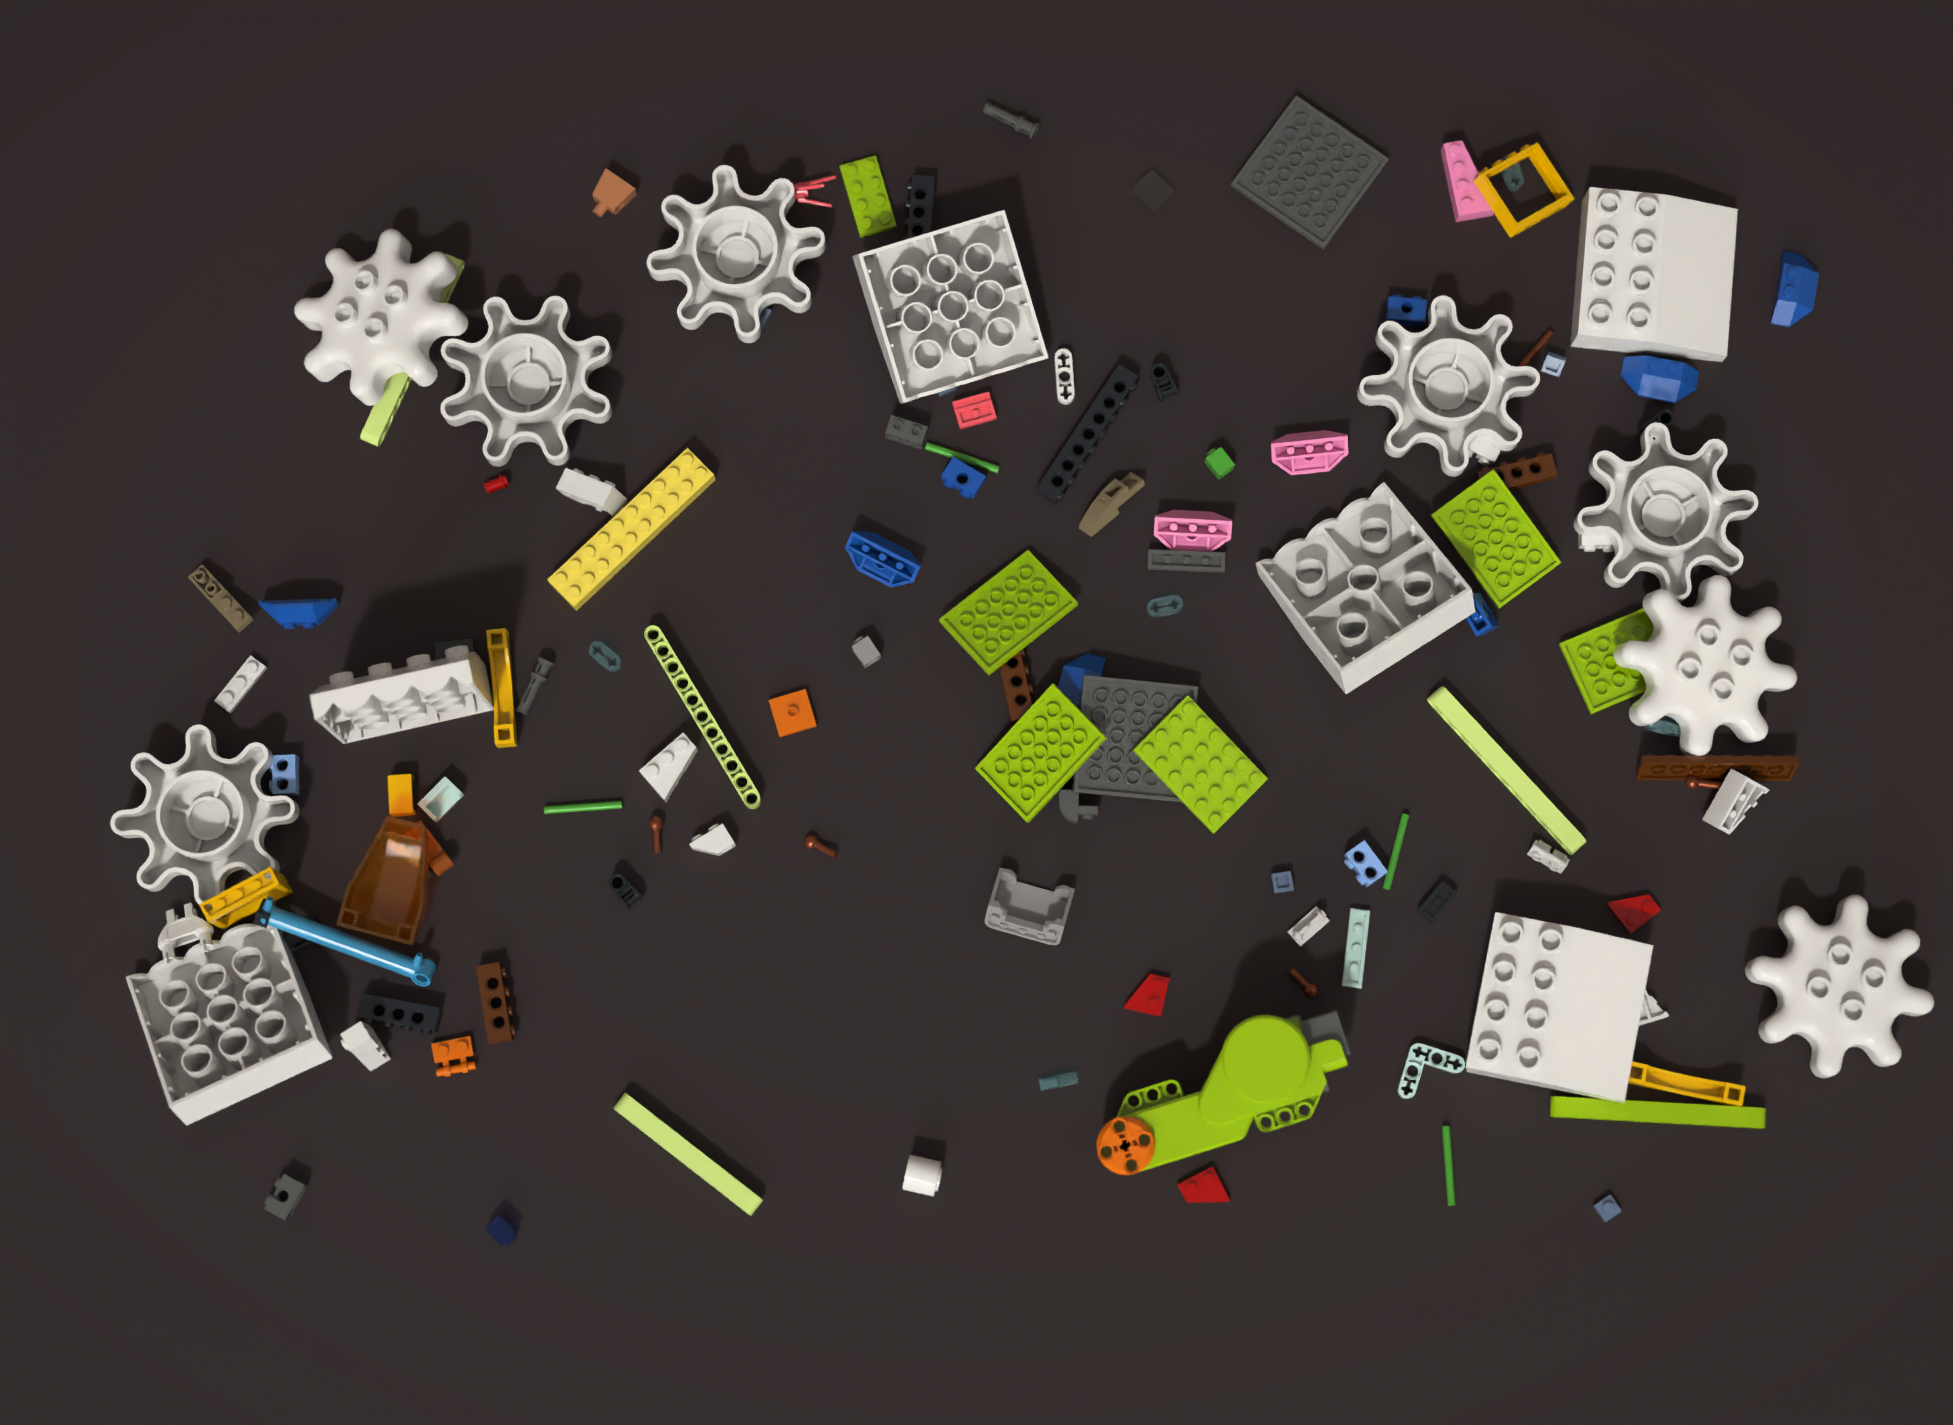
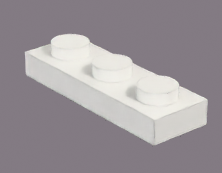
(240, 684)

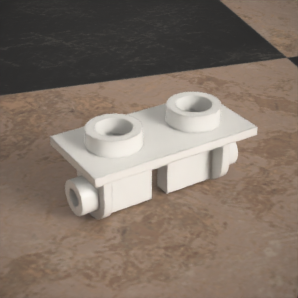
(1540, 852)
(1308, 926)

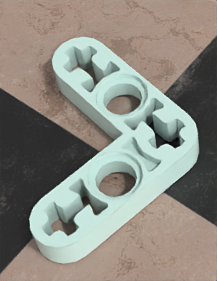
(1419, 1063)

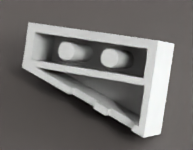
(591, 491)
(669, 765)
(1732, 801)
(365, 1045)

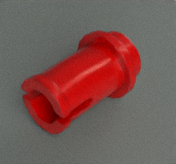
(496, 484)

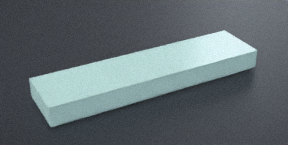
(1355, 948)

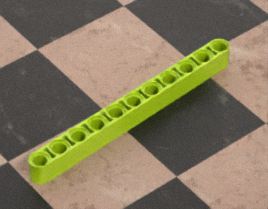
(1658, 1112)

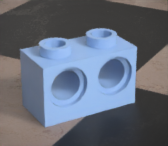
(290, 774)
(1369, 861)

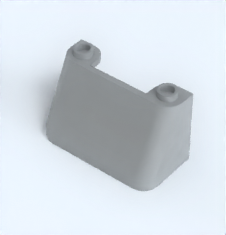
(1028, 909)

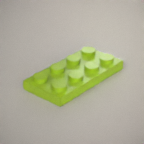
(868, 196)

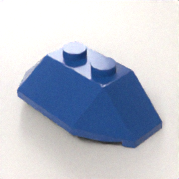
(1794, 290)
(1659, 378)
(882, 559)
(300, 612)
(1072, 673)

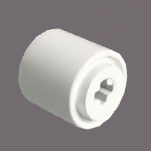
(922, 1175)

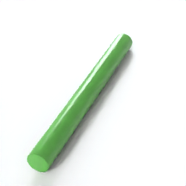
(962, 457)
(582, 807)
(1395, 851)
(1448, 1165)

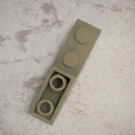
(1107, 502)
(220, 598)

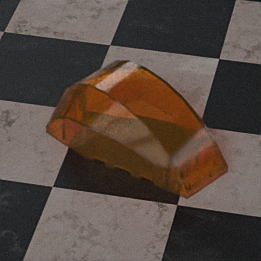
(390, 884)

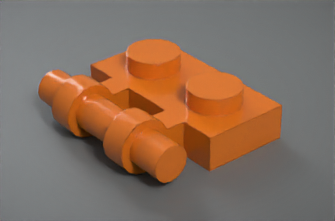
(452, 1050)

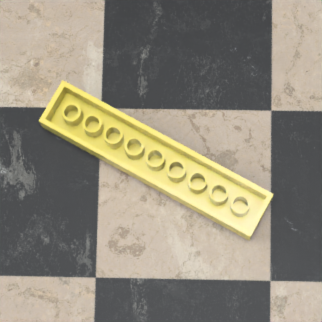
(631, 529)

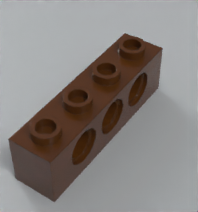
(1543, 462)
(1012, 692)
(485, 975)

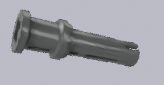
(1019, 123)
(538, 677)

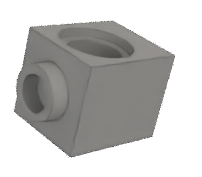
(865, 651)

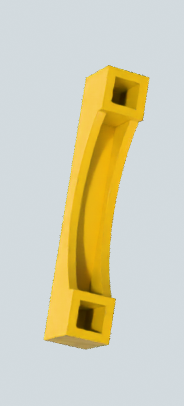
(502, 685)
(1686, 1085)

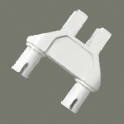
(183, 931)

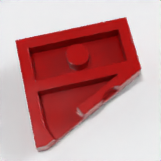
(1634, 911)
(1149, 996)
(1203, 1188)

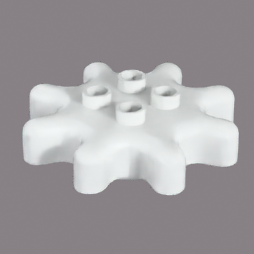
(736, 254)
(381, 317)
(526, 381)
(1448, 386)
(1666, 512)
(1705, 666)
(204, 815)
(1839, 986)

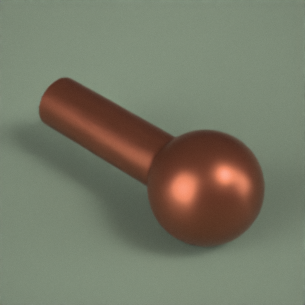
(1693, 782)
(655, 824)
(811, 842)
(1310, 989)

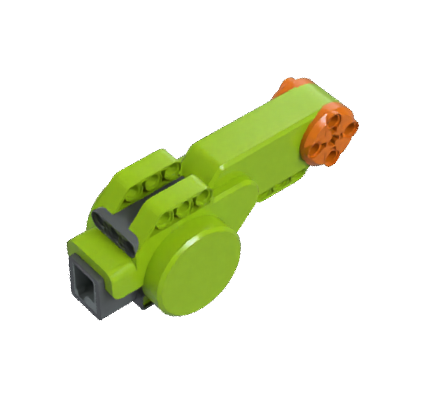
(1259, 1073)

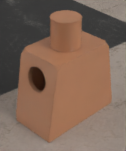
(612, 194)

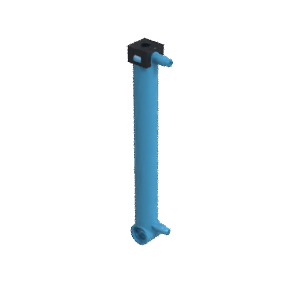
(416, 968)

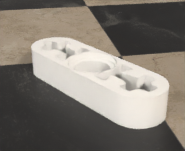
(1060, 390)

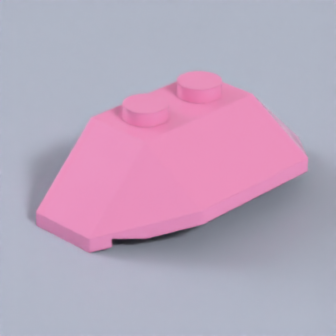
(1309, 451)
(1192, 530)

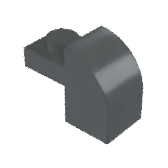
(1070, 810)

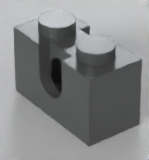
(295, 1191)

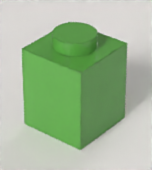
(1219, 462)

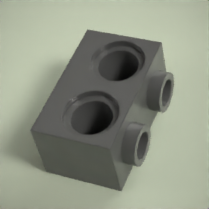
(906, 432)

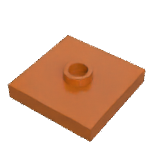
(792, 713)

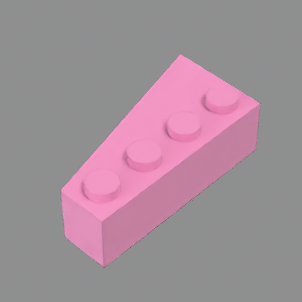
(1460, 173)

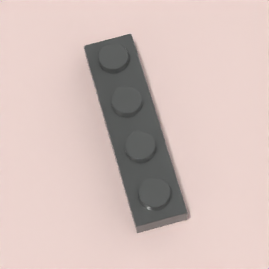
(1186, 561)

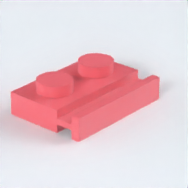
(974, 410)

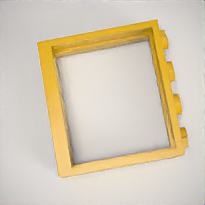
(1548, 174)
(245, 898)

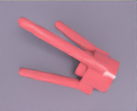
(802, 190)

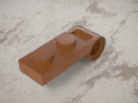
(437, 857)

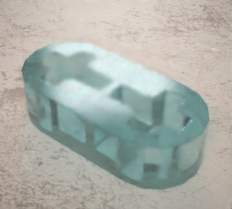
(1516, 171)
(1163, 601)
(607, 653)
(1664, 728)

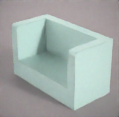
(440, 799)

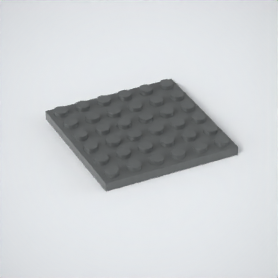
(1309, 172)
(1125, 714)

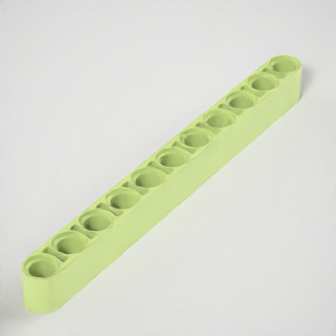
(396, 386)
(700, 707)
(1506, 770)

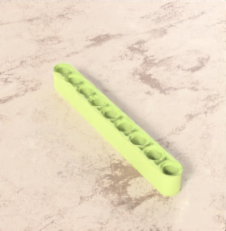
(688, 1154)

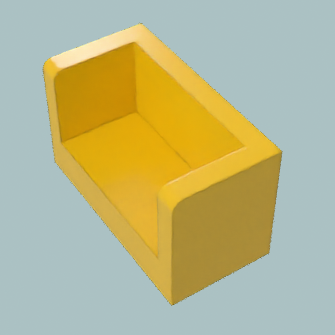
(400, 795)

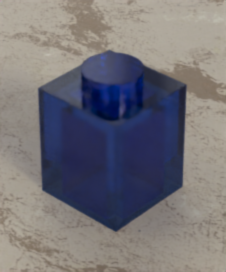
(502, 1231)

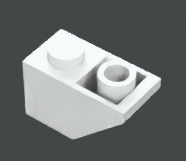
(1486, 451)
(1591, 543)
(714, 842)

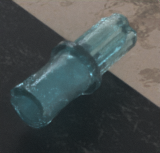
(1058, 1081)

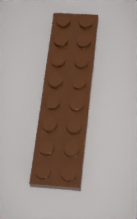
(1717, 767)

